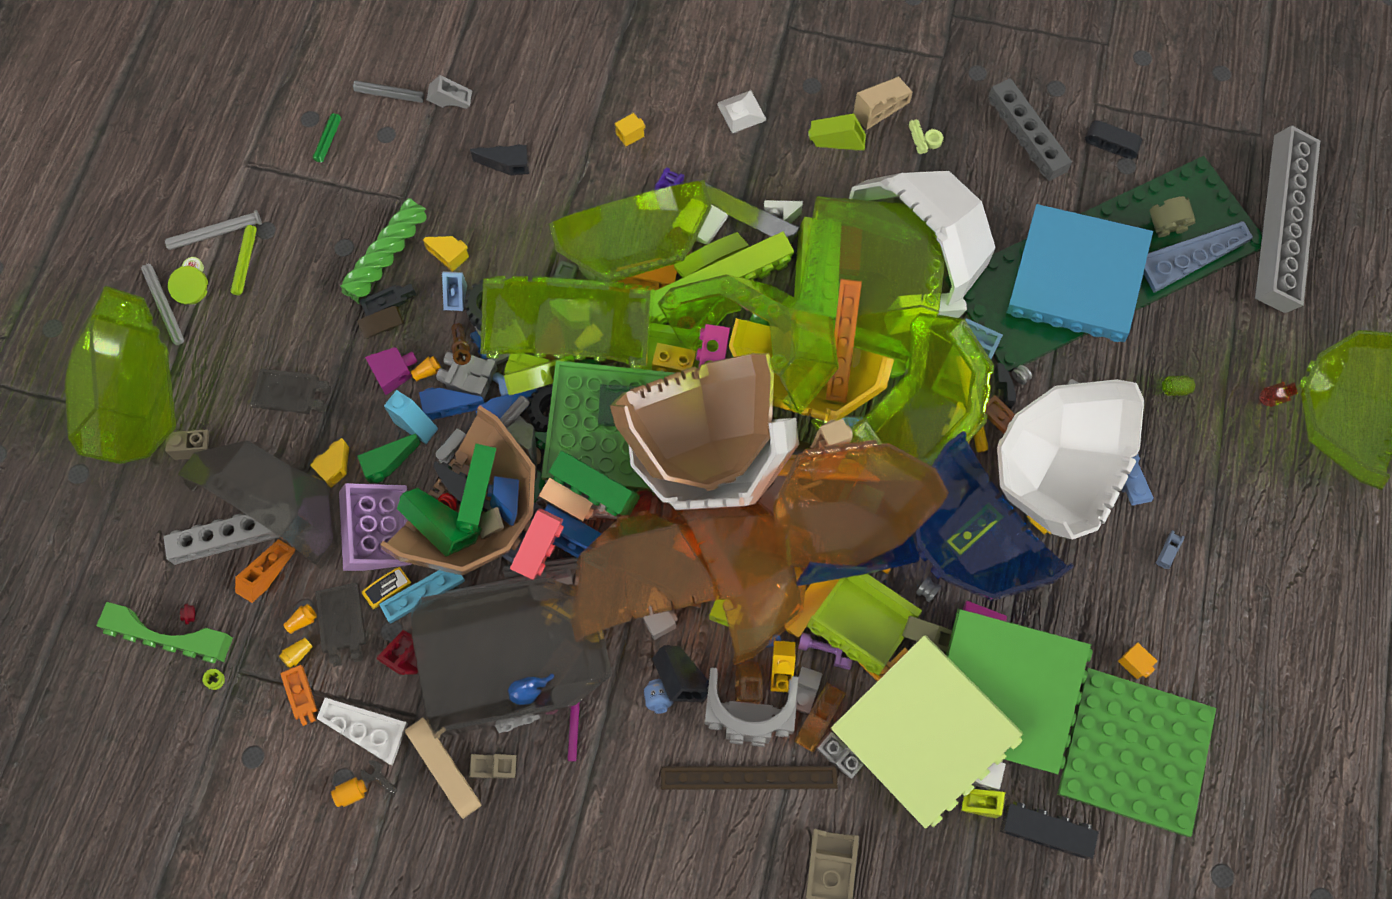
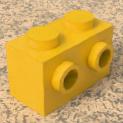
(672, 358)

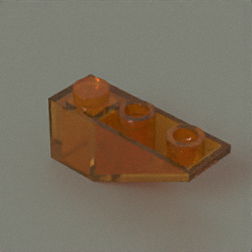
(819, 717)

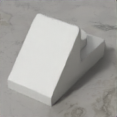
(786, 209)

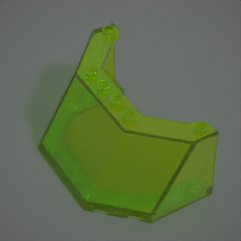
(567, 318)
(800, 334)
(937, 396)

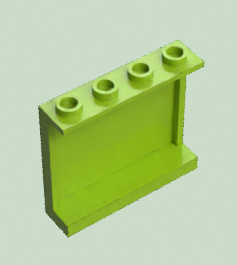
(863, 620)

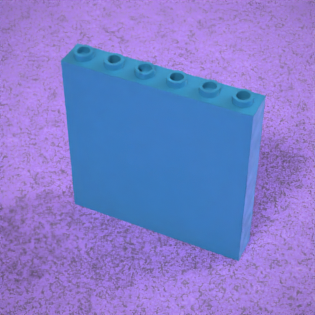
(1080, 273)

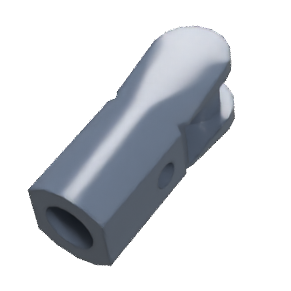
(1169, 551)

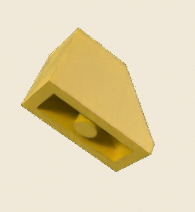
(447, 250)

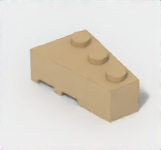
(881, 101)

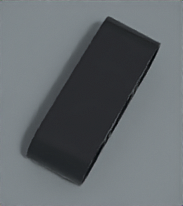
(1113, 139)

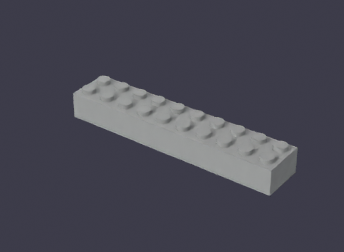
(1288, 220)

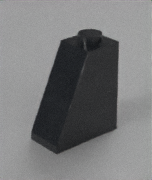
(680, 675)

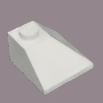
(741, 111)

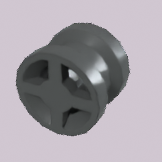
(928, 589)

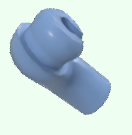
(499, 378)

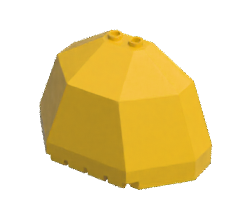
(867, 375)

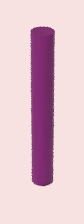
(573, 733)

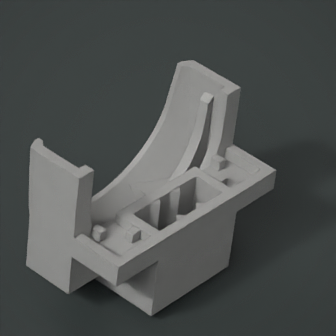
(750, 720)

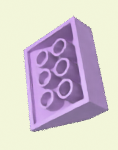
(367, 519)

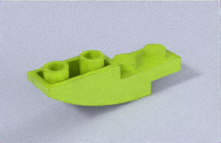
(533, 376)

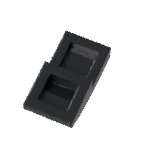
(1004, 382)

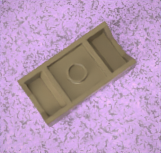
(831, 866)

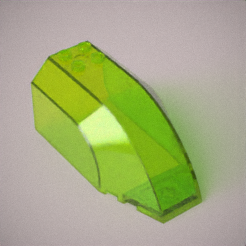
(119, 382)

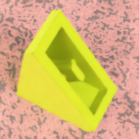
(984, 803)

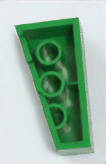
(594, 484)

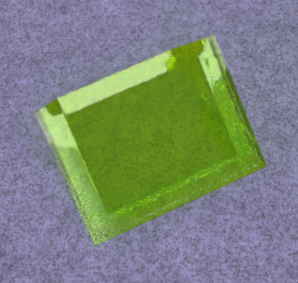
(892, 257)

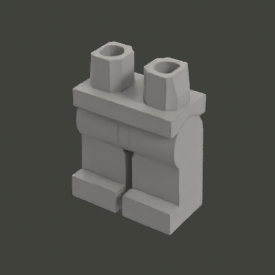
(468, 378)

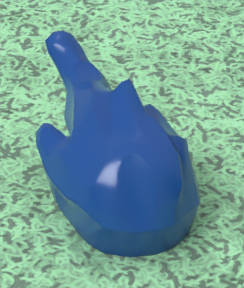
(525, 690)

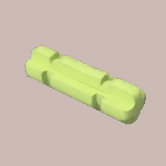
(918, 136)

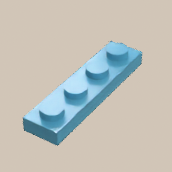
(403, 602)

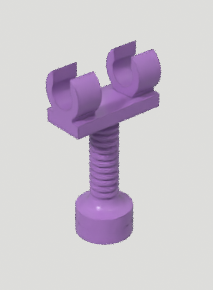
(806, 642)

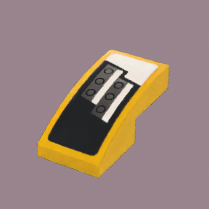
(386, 587)

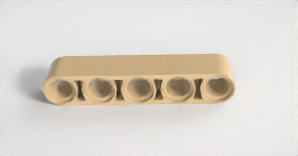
(443, 768)

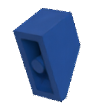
(504, 495)

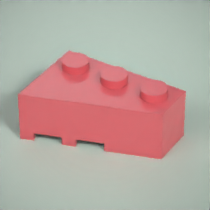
(537, 544)

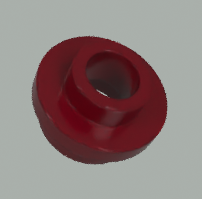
(187, 613)

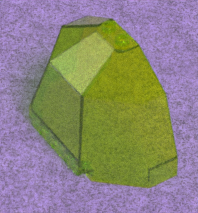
(634, 231)
(1351, 405)

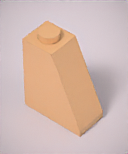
(566, 500)

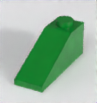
(386, 459)

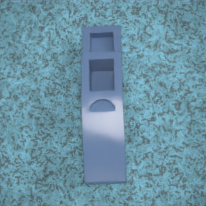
(1136, 486)

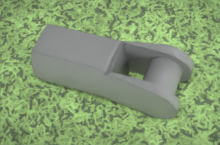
(451, 446)

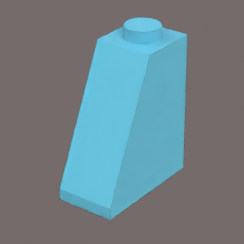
(410, 417)

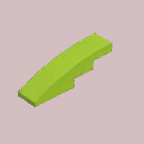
(711, 254)

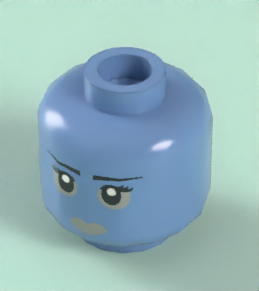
(656, 697)

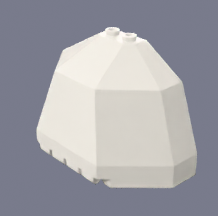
(951, 213)
(1072, 454)
(746, 488)

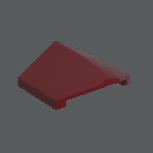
(400, 655)

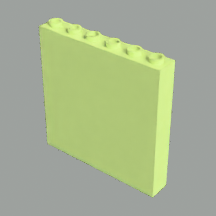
(927, 732)

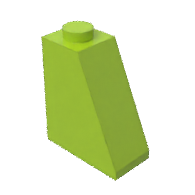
(838, 133)

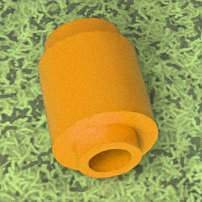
(348, 792)

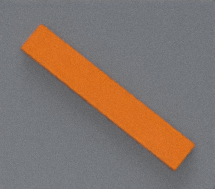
(844, 336)

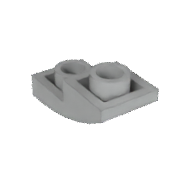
(839, 754)

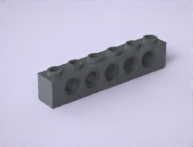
(1021, 116)

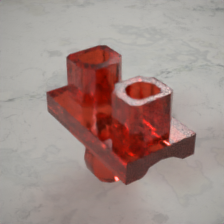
(1277, 394)

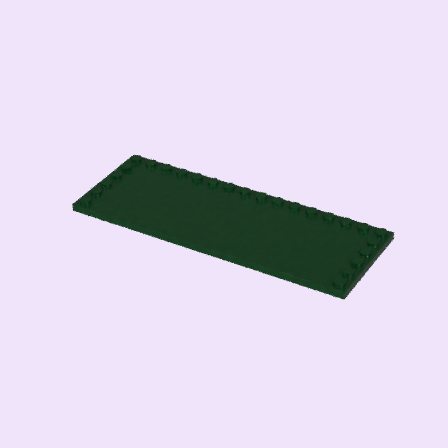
(1212, 208)

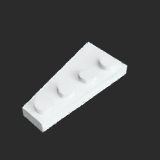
(368, 729)

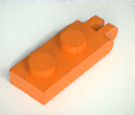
(299, 694)

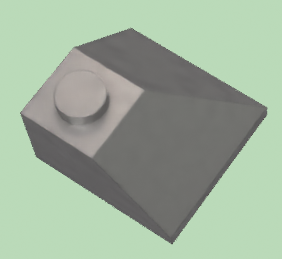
(525, 437)

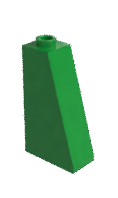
(475, 488)
(435, 521)

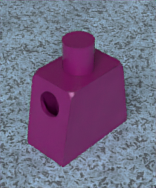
(391, 368)

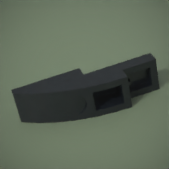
(455, 483)

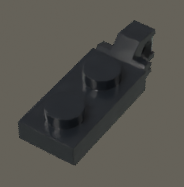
(387, 298)

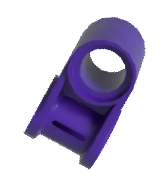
(668, 179)

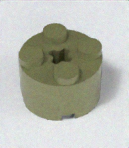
(1172, 216)

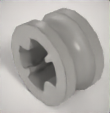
(1022, 374)

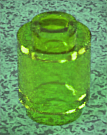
(1178, 385)

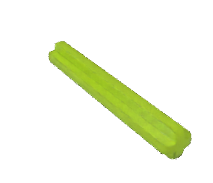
(243, 260)

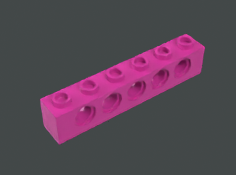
(716, 333)

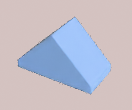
(454, 291)

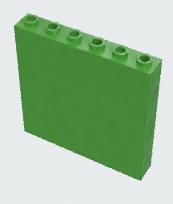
(1028, 677)

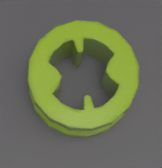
(213, 672)

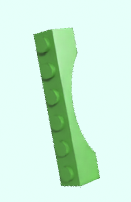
(206, 643)

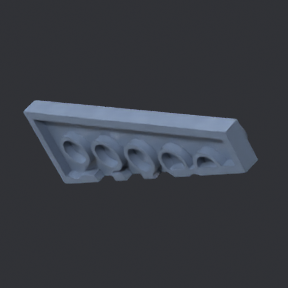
(1181, 259)

